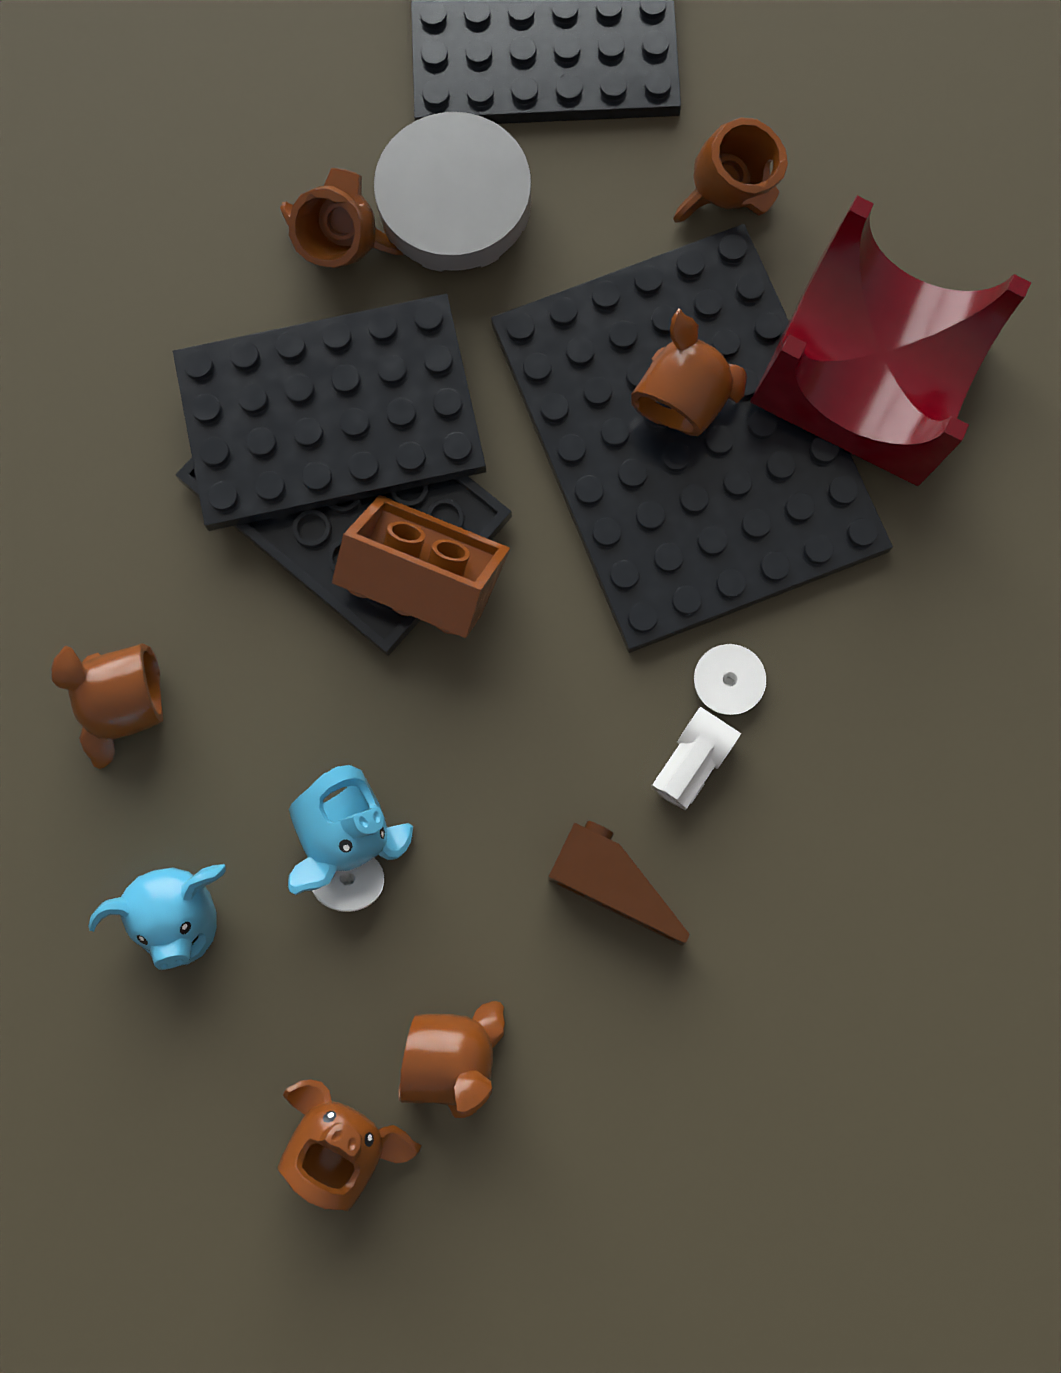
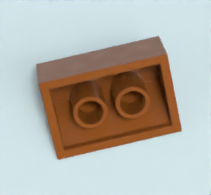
(419, 565)

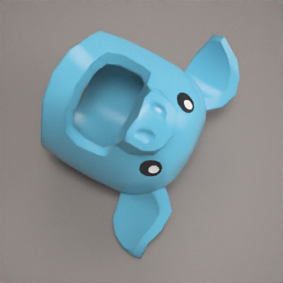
(341, 830)
(166, 913)

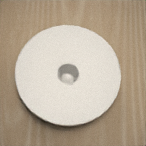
(730, 679)
(353, 888)

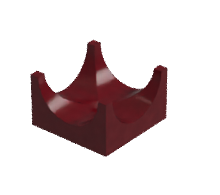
(882, 355)

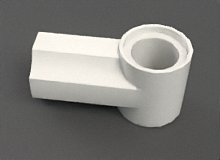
(700, 750)

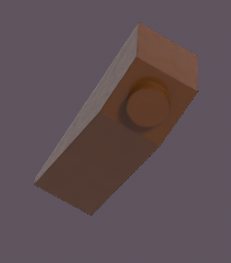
(608, 877)

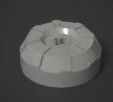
(453, 191)

